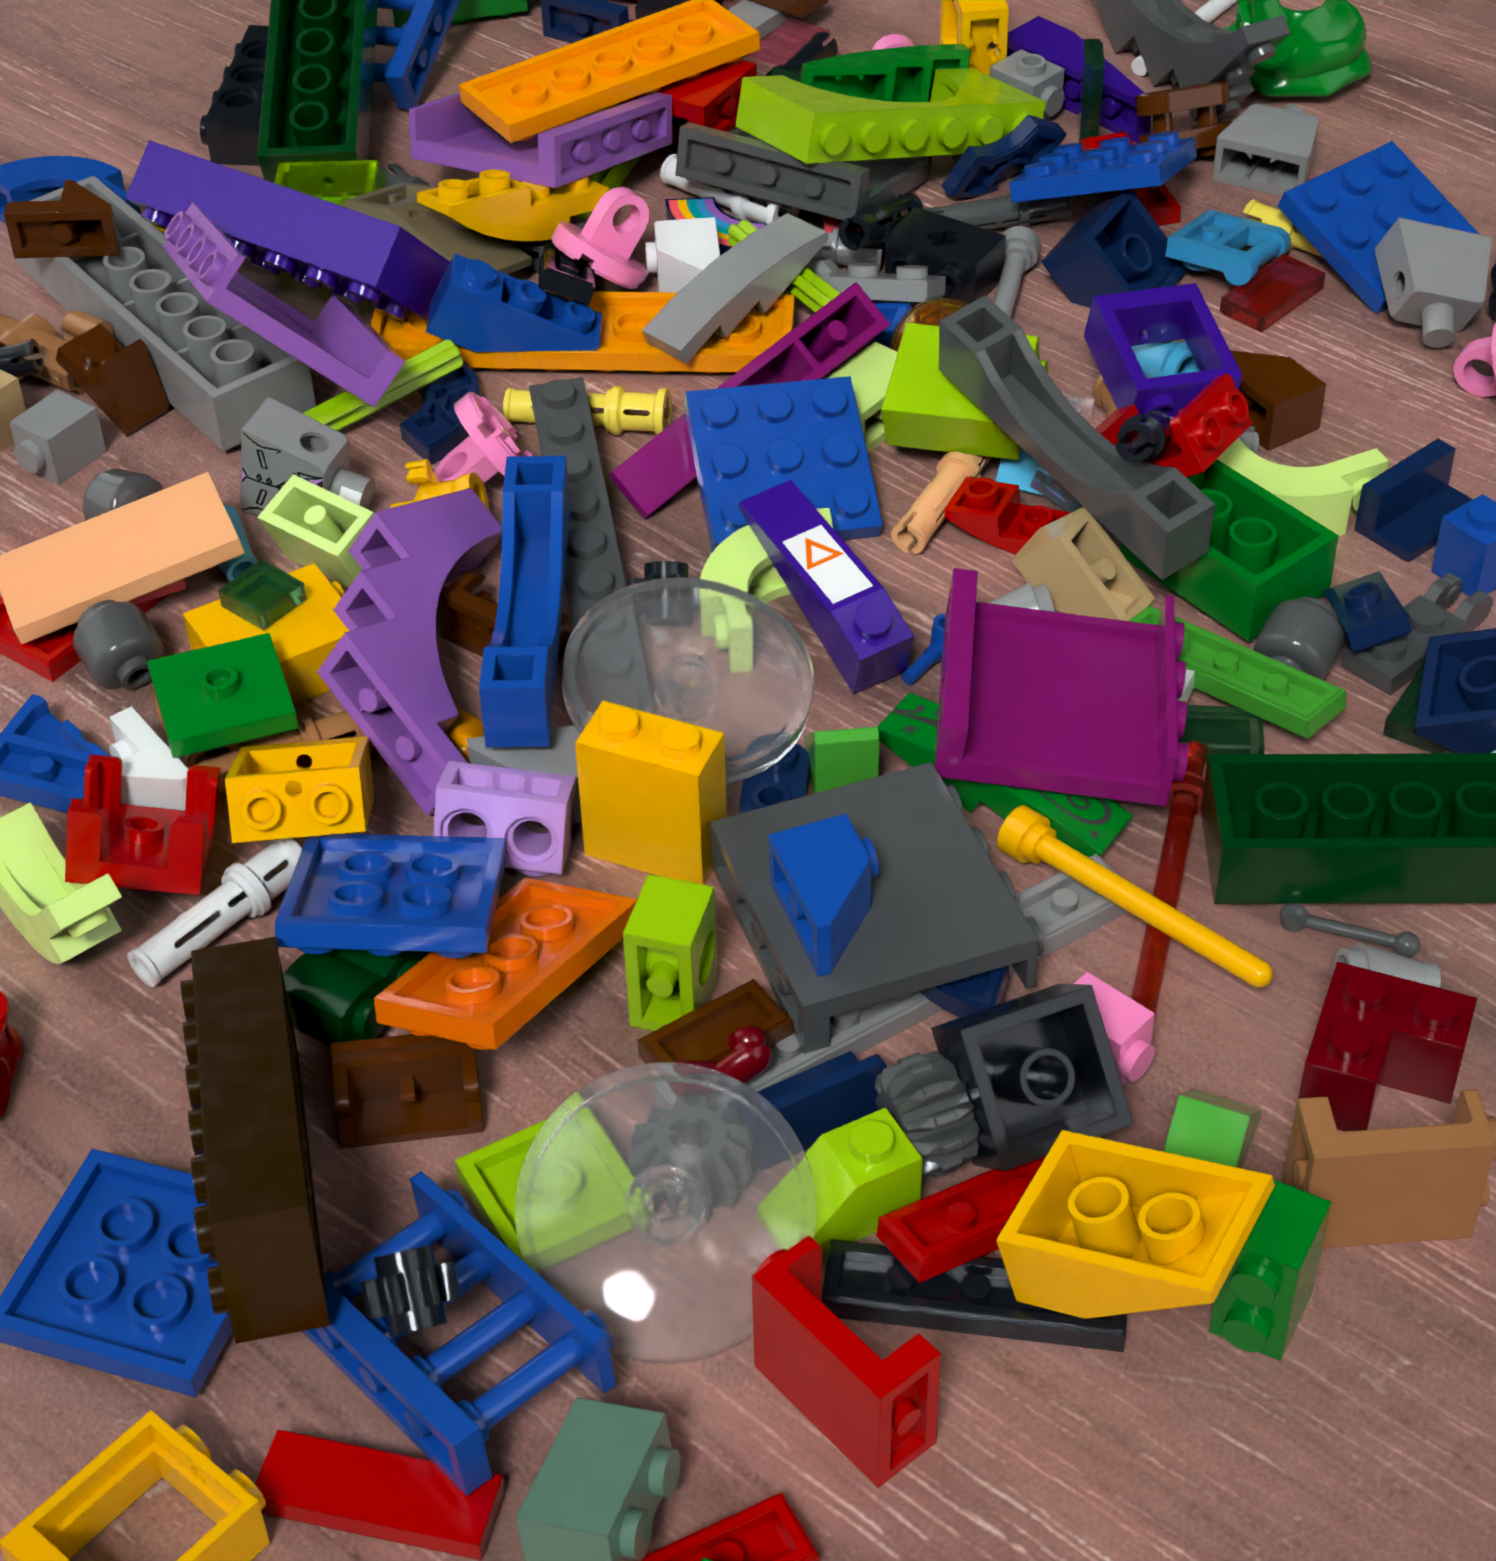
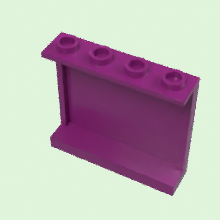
(1060, 699)

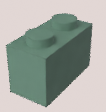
(599, 1486)

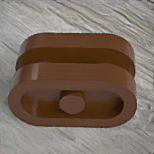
(1199, 97)

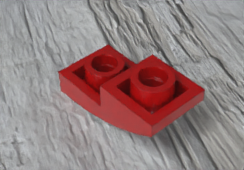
(995, 513)

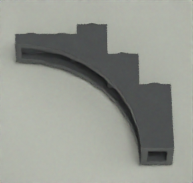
(1189, 50)

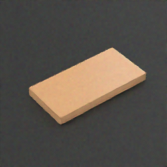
(116, 556)

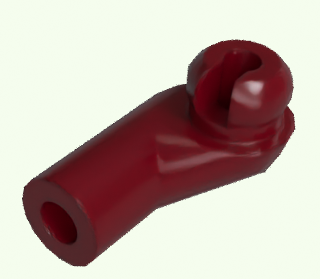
(747, 1058)

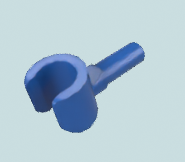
(931, 654)

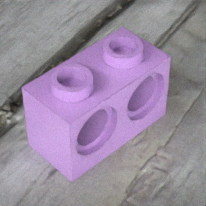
(505, 801)

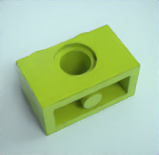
(670, 951)

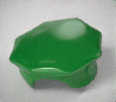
(1318, 54)

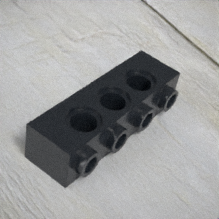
(235, 109)

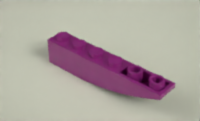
(805, 353)

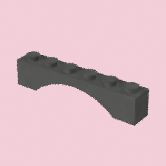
(1140, 503)

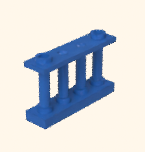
(416, 45)
(412, 1388)

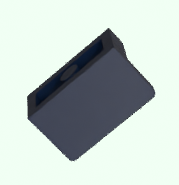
(580, 19)
(1407, 502)
(827, 1095)

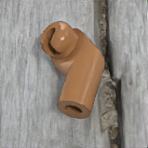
(79, 322)

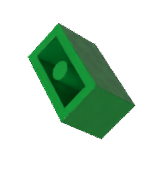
(1273, 1273)

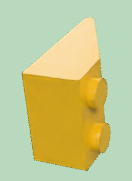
(1127, 1228)

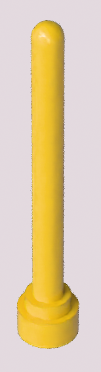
(1029, 837)

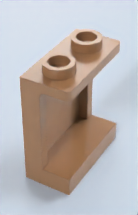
(1394, 1180)

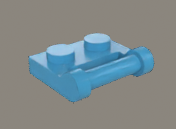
(1216, 241)

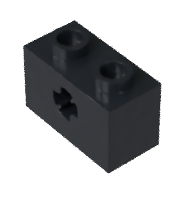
(950, 248)

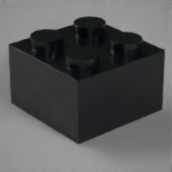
(1035, 1072)

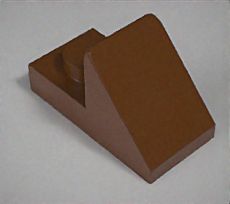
(67, 227)
(115, 378)

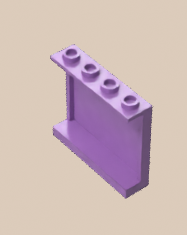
(456, 137)
(334, 344)

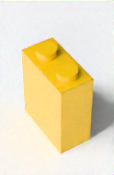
(299, 638)
(650, 791)

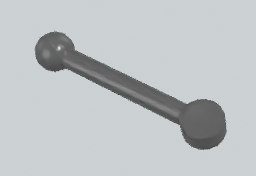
(1296, 918)

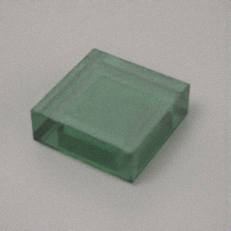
(262, 594)

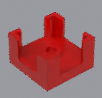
(141, 843)

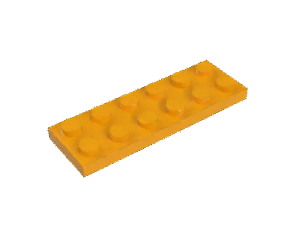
(608, 68)

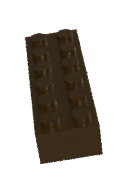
(251, 1143)

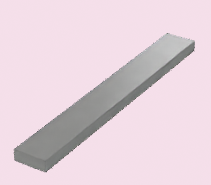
(1063, 913)

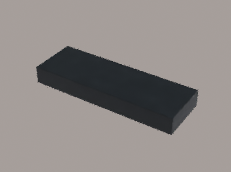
(566, 276)

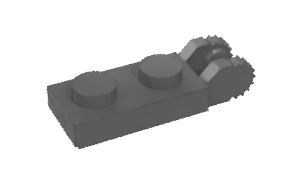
(1398, 660)

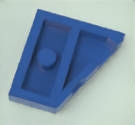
(43, 758)

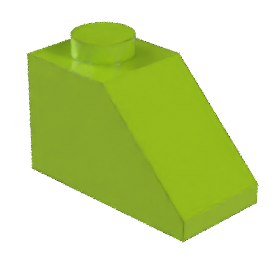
(861, 1175)

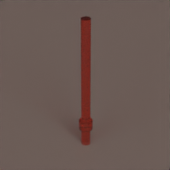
(1183, 806)

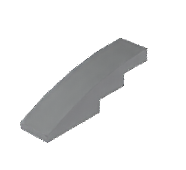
(733, 284)

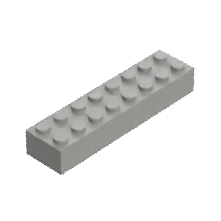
(204, 358)

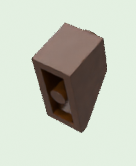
(1280, 396)

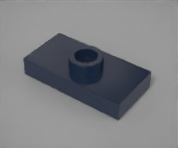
(1368, 611)

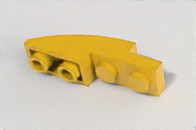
(508, 207)

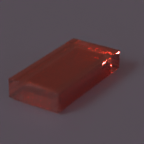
(1272, 292)

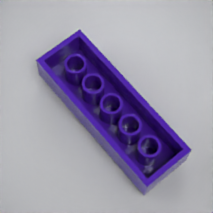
(294, 232)

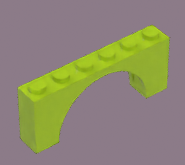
(831, 126)

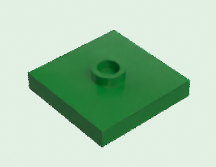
(222, 695)

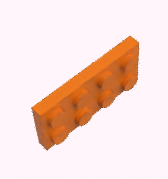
(536, 949)

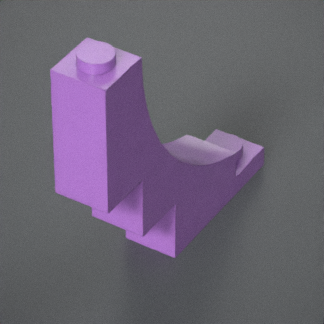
(389, 659)

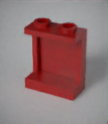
(711, 96)
(1198, 430)
(866, 1406)

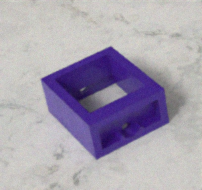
(1154, 317)

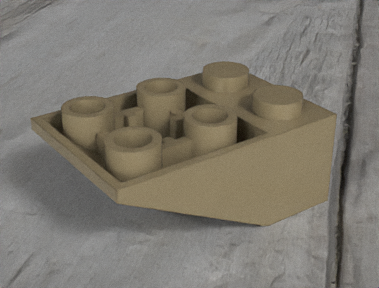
(400, 207)

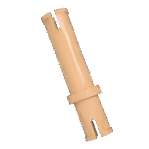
(928, 509)

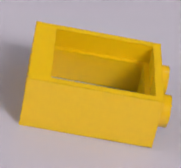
(976, 25)
(281, 800)
(123, 1475)

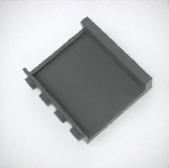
(760, 170)
(933, 906)

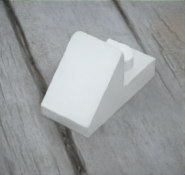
(148, 770)

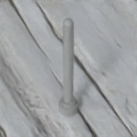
(1021, 254)

